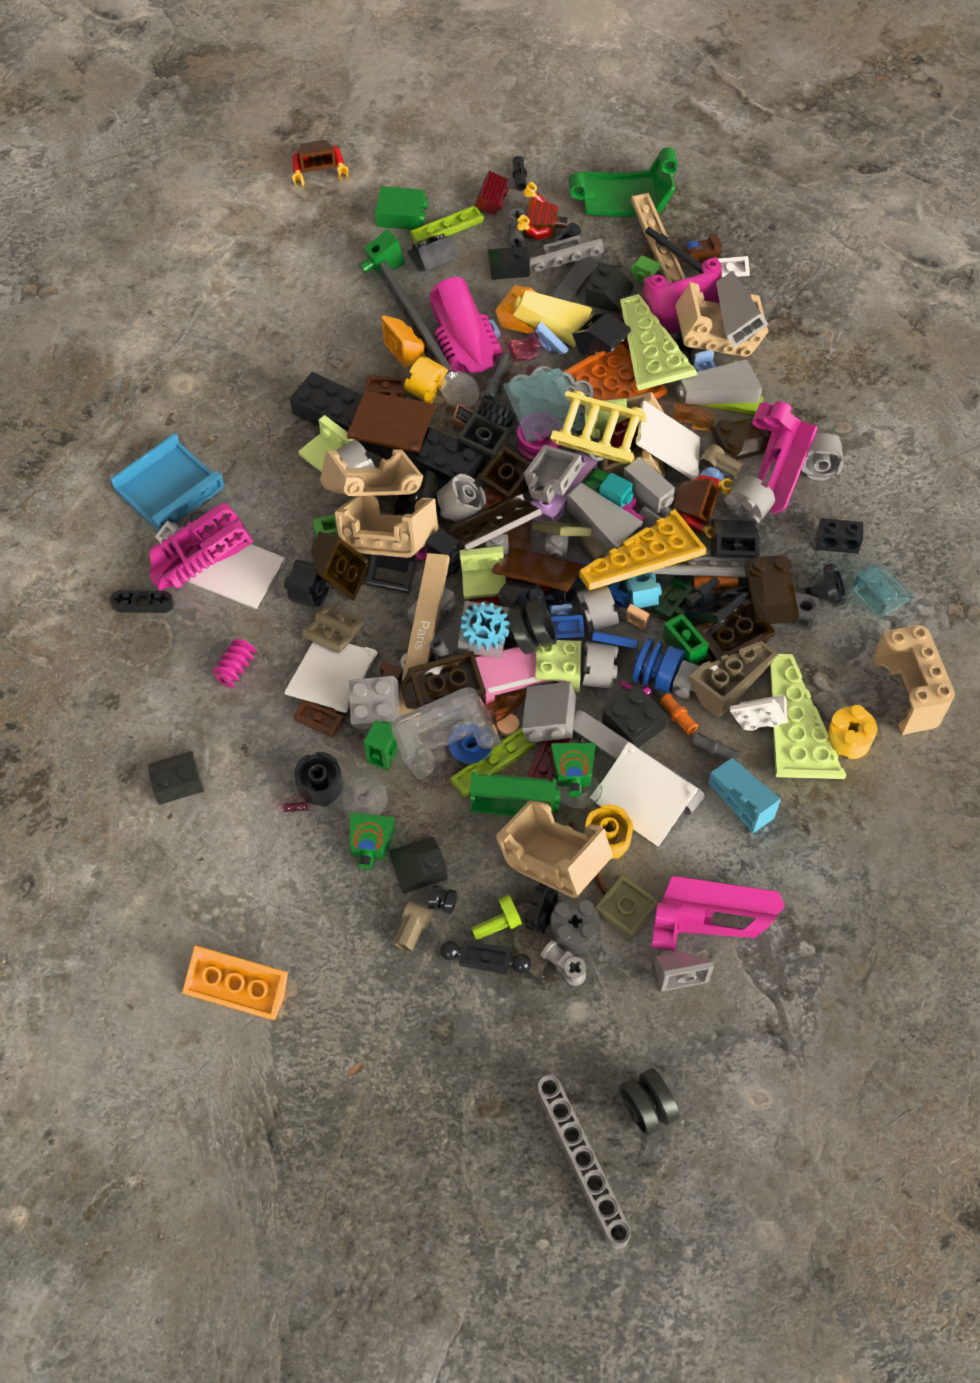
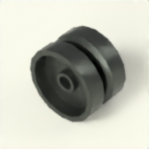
(532, 626)
(649, 1102)

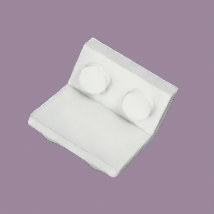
(761, 712)

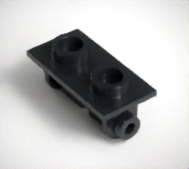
(540, 916)

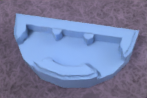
(549, 340)

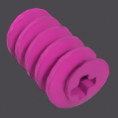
(233, 661)

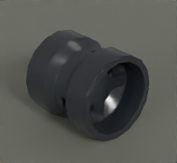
(442, 899)

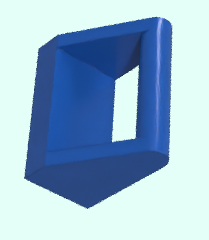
(568, 627)

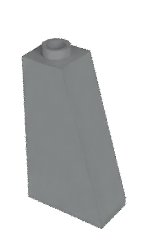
(738, 310)
(721, 385)
(608, 521)

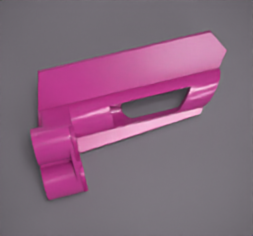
(787, 445)
(692, 902)

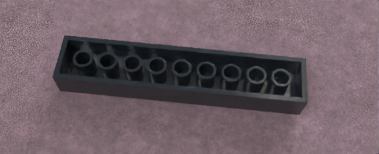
(438, 452)

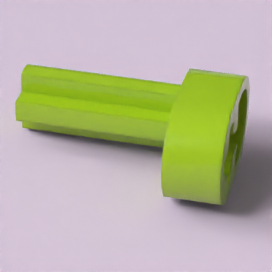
(508, 918)

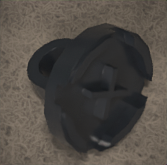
(833, 585)

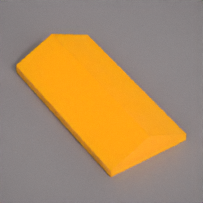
(235, 982)

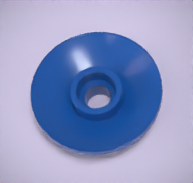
(462, 753)

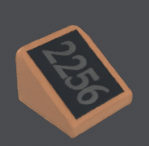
(461, 416)

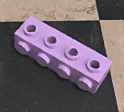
(558, 505)

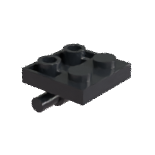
(712, 604)

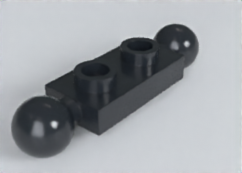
(485, 957)

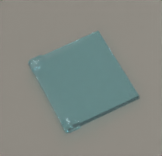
(541, 404)

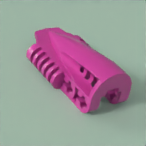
(462, 333)
(194, 550)

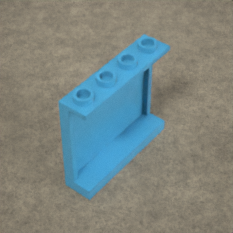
(166, 483)

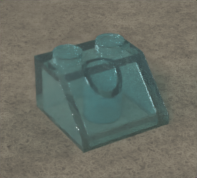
(881, 590)

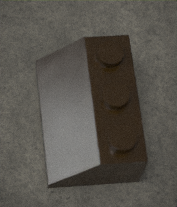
(339, 563)

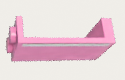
(507, 673)

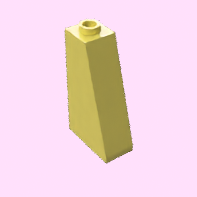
(556, 314)

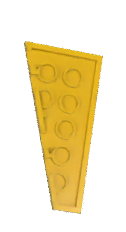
(648, 550)

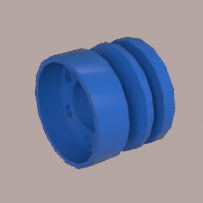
(657, 665)

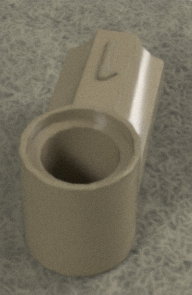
(716, 458)
(414, 920)

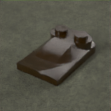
(740, 438)
(771, 589)
(734, 633)
(440, 678)

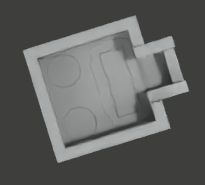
(552, 472)

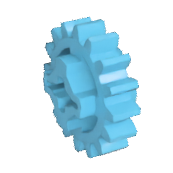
(480, 634)

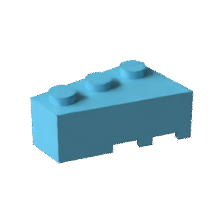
(744, 794)

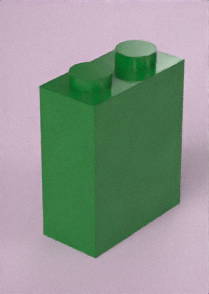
(401, 208)

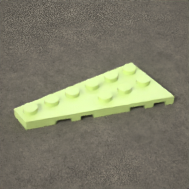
(651, 347)
(803, 742)

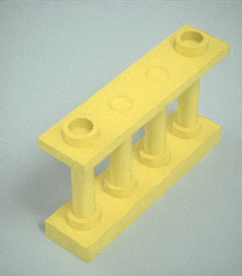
(603, 448)

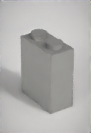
(649, 488)
(549, 712)

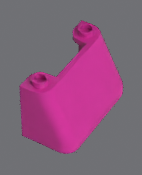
(663, 296)

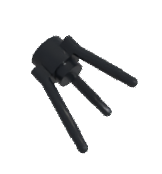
(570, 231)
(562, 596)

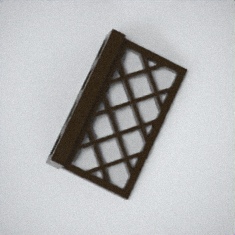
(493, 521)

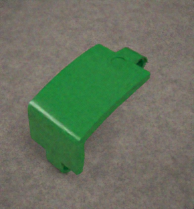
(612, 191)

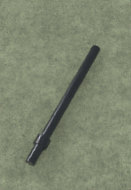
(662, 240)

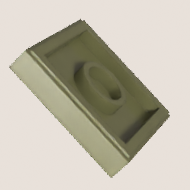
(561, 528)
(626, 906)

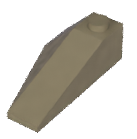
(727, 679)

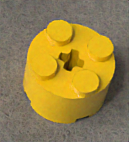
(425, 379)
(852, 731)
(615, 820)

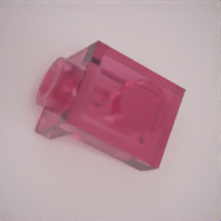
(525, 349)

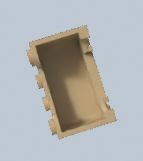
(703, 324)
(383, 534)
(929, 688)
(551, 851)

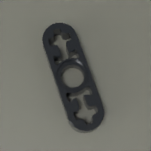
(135, 595)

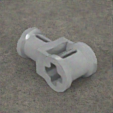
(565, 963)

